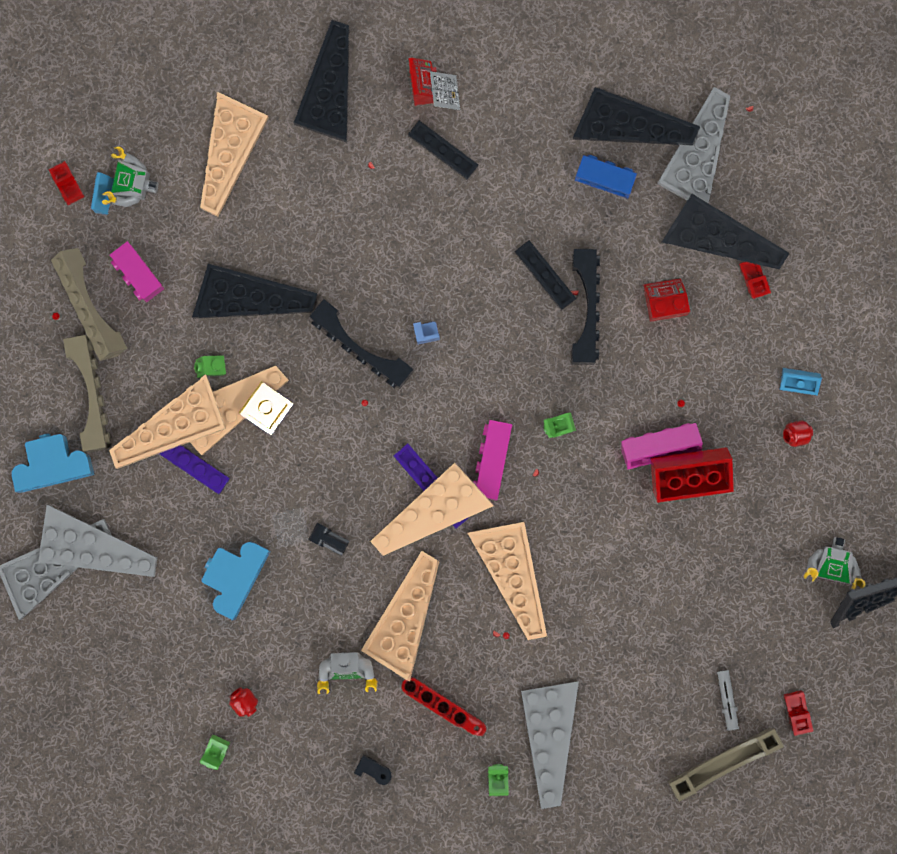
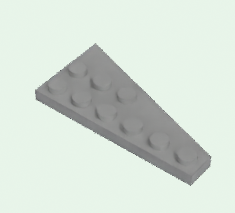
(695, 166)
(80, 545)
(31, 581)
(549, 726)

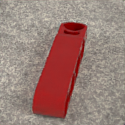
(470, 721)

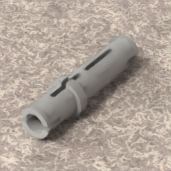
(732, 724)

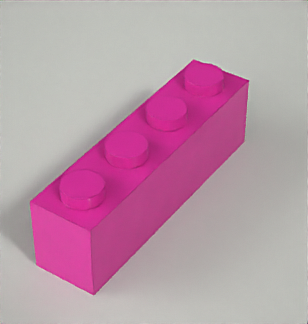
(670, 441)
(493, 458)

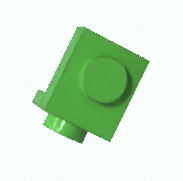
(210, 366)
(559, 425)
(215, 752)
(498, 780)

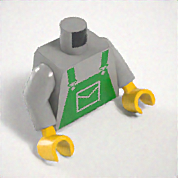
(130, 181)
(835, 565)
(346, 667)

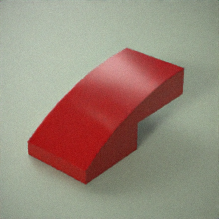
(66, 183)
(754, 279)
(798, 713)

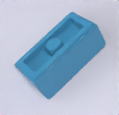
(102, 184)
(800, 381)

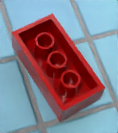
(692, 474)

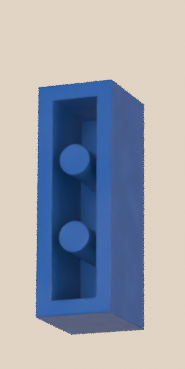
(605, 176)

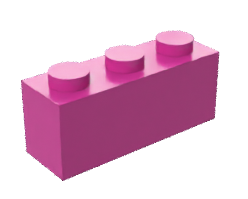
(136, 272)

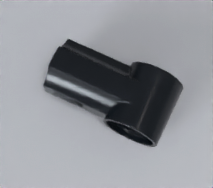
(326, 538)

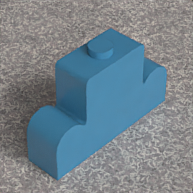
(50, 464)
(234, 576)

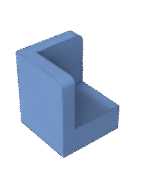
(426, 332)

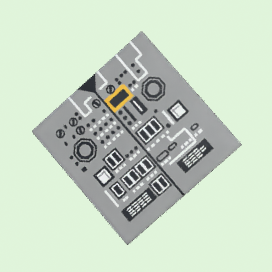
(445, 90)

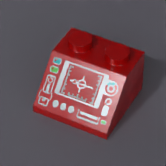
(421, 80)
(666, 300)

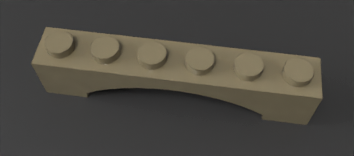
(103, 338)
(94, 435)
(725, 762)

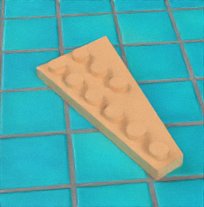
(231, 143)
(233, 398)
(179, 422)
(439, 506)
(510, 563)
(401, 626)

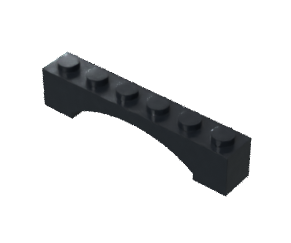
(585, 264)
(395, 371)

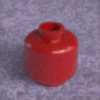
(797, 433)
(243, 702)

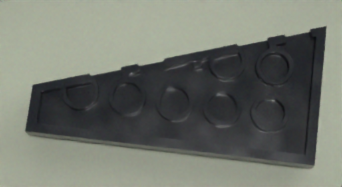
(326, 95)
(623, 120)
(716, 233)
(240, 294)
(865, 599)

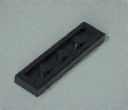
(443, 150)
(545, 275)

